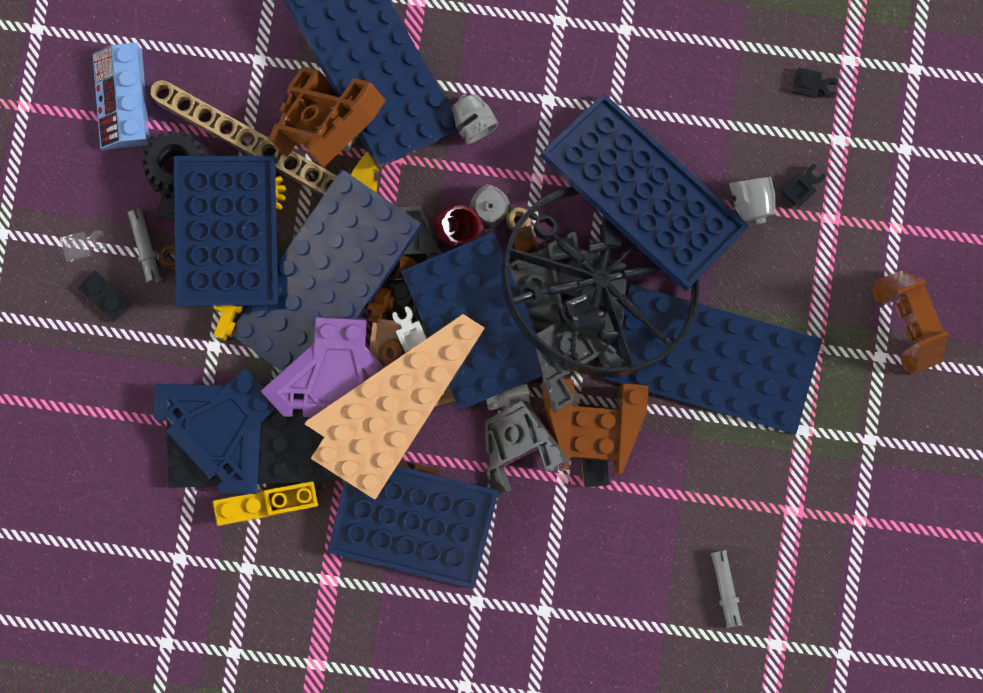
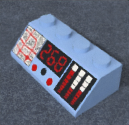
(121, 97)

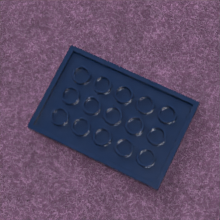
(225, 231)
(471, 284)
(417, 526)

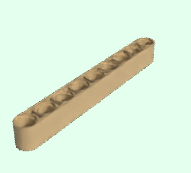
(239, 132)

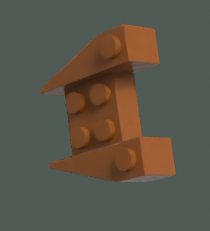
(321, 119)
(919, 315)
(599, 431)

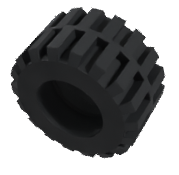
(161, 150)

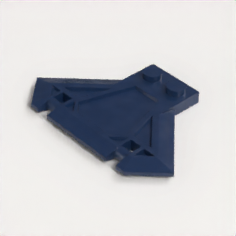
(218, 427)

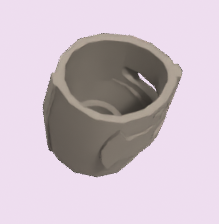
(473, 118)
(754, 199)
(490, 205)

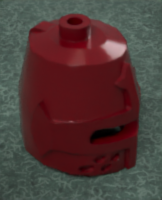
(456, 225)

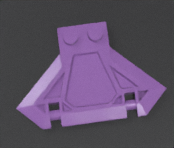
(325, 370)

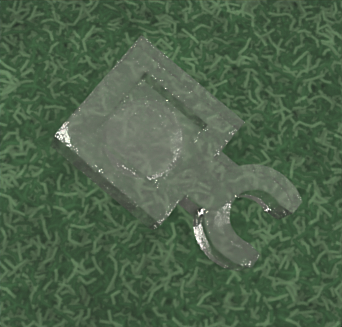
(78, 245)

